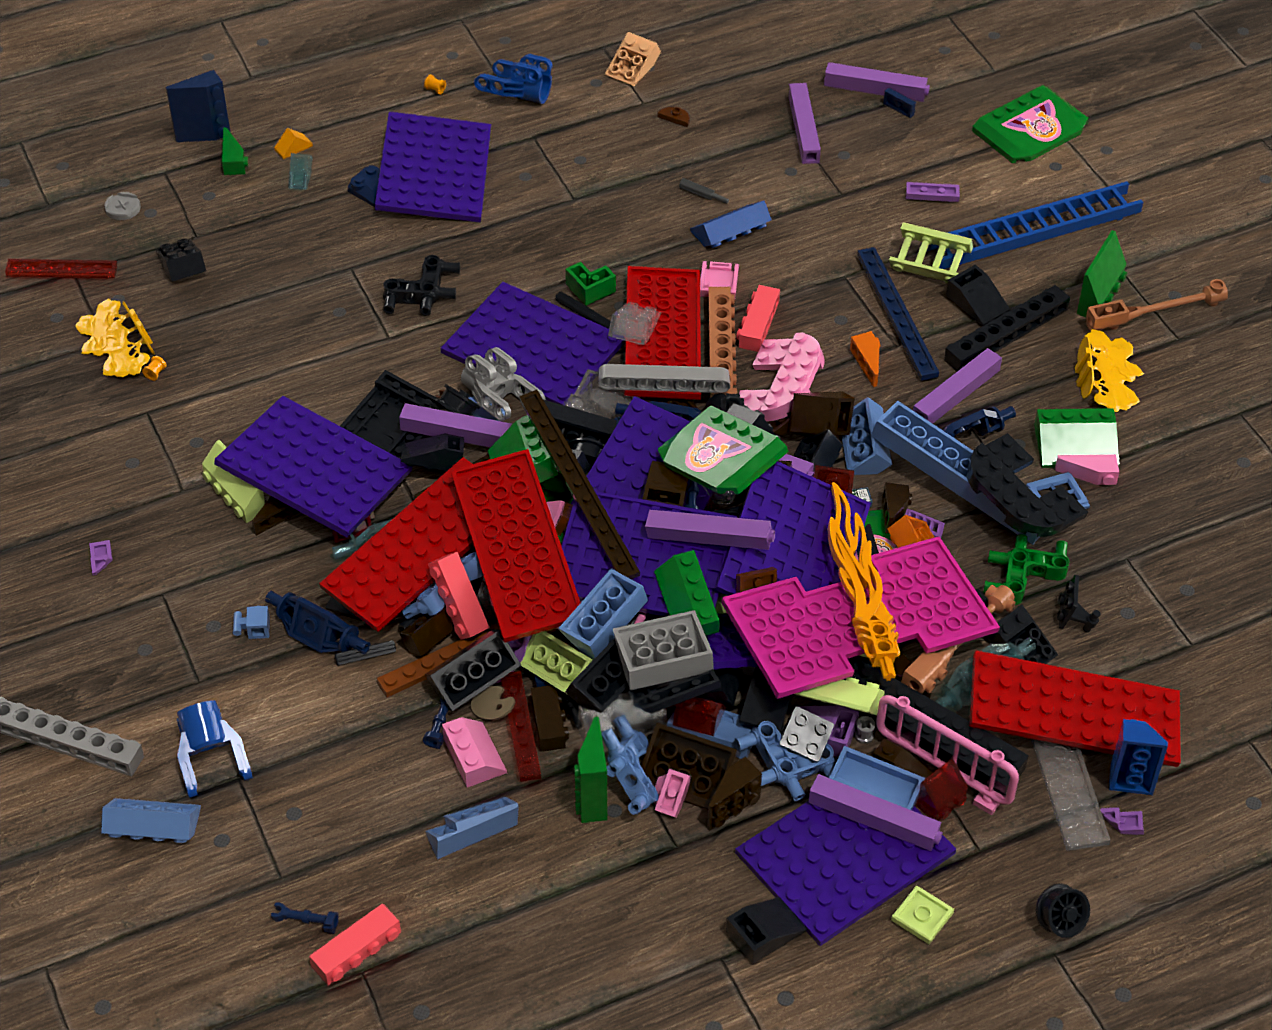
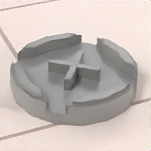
(122, 206)

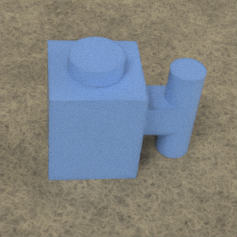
(256, 622)

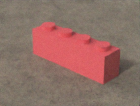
(758, 318)
(458, 595)
(355, 944)

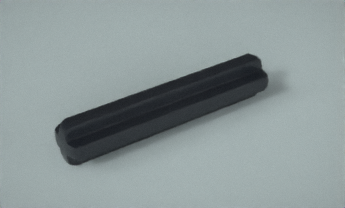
(375, 650)

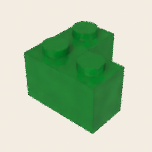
(590, 285)

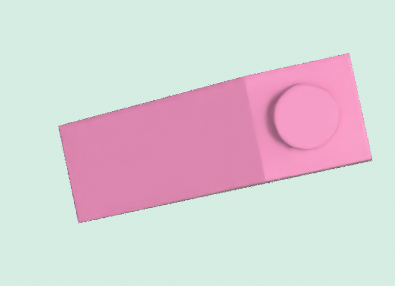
(1090, 468)

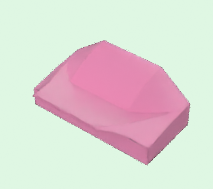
(672, 792)

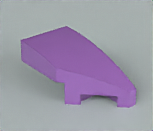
(100, 555)
(1124, 821)

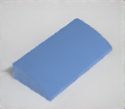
(727, 731)
(877, 778)

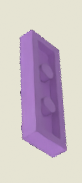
(932, 192)

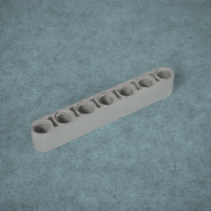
(664, 378)

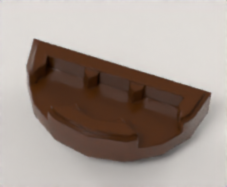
(675, 115)

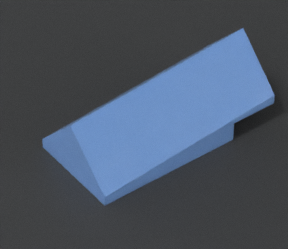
(473, 825)

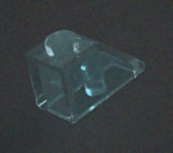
(300, 171)

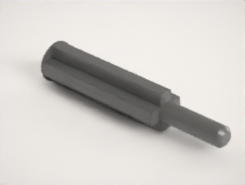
(701, 190)

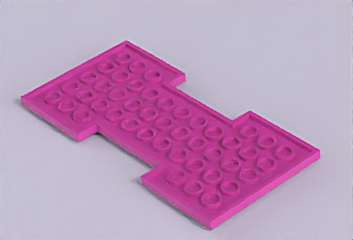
(809, 635)

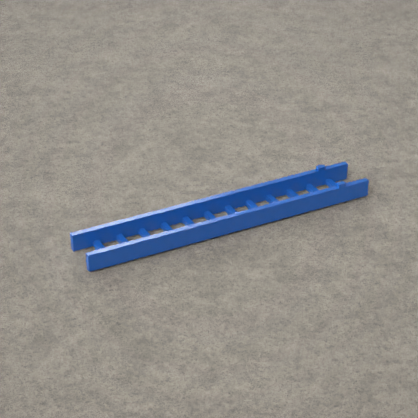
(1046, 232)

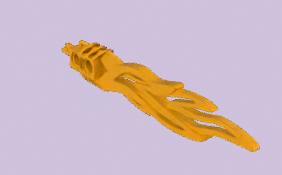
(874, 635)

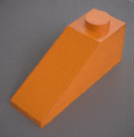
(866, 352)

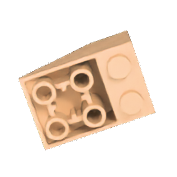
(633, 59)

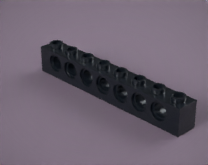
(1008, 327)

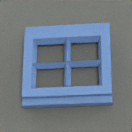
(1057, 480)

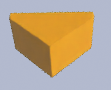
(292, 142)

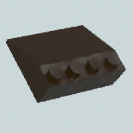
(691, 755)

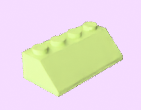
(242, 496)
(554, 660)
(847, 694)

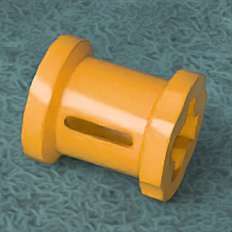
(435, 84)
(153, 369)

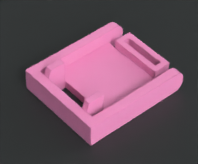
(718, 276)

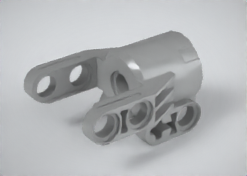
(494, 380)

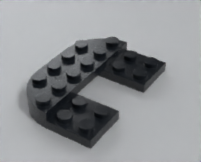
(993, 473)

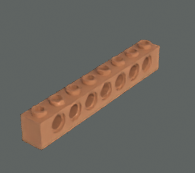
(720, 332)

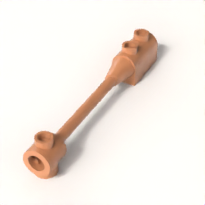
(1116, 313)
(933, 666)

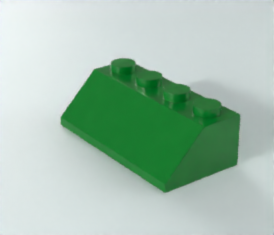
(686, 590)

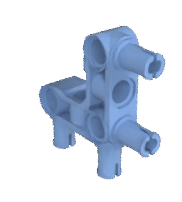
(430, 601)
(780, 758)
(624, 761)

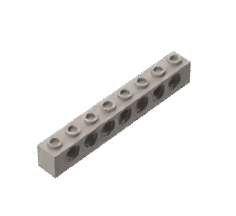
(69, 737)

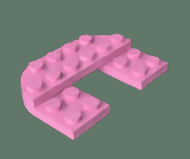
(796, 366)

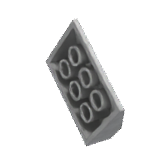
(663, 650)

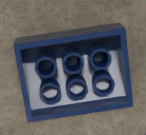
(198, 108)

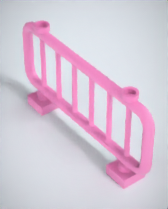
(987, 798)

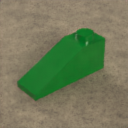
(233, 155)

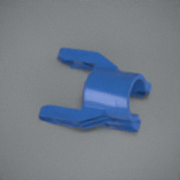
(527, 83)
(203, 730)

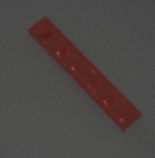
(61, 268)
(521, 728)

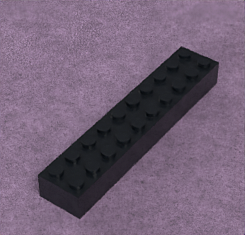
(866, 673)

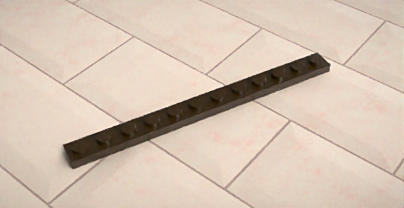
(579, 485)

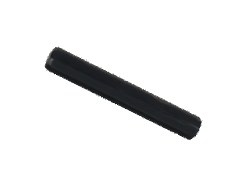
(582, 310)

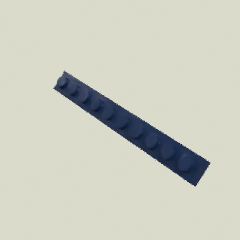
(898, 314)

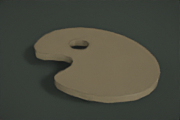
(489, 705)

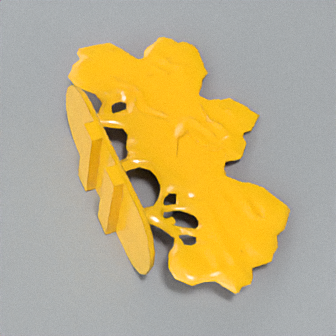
(111, 338)
(1113, 367)

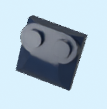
(365, 184)

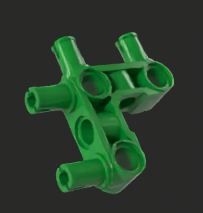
(1025, 562)

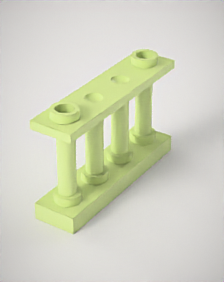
(927, 237)

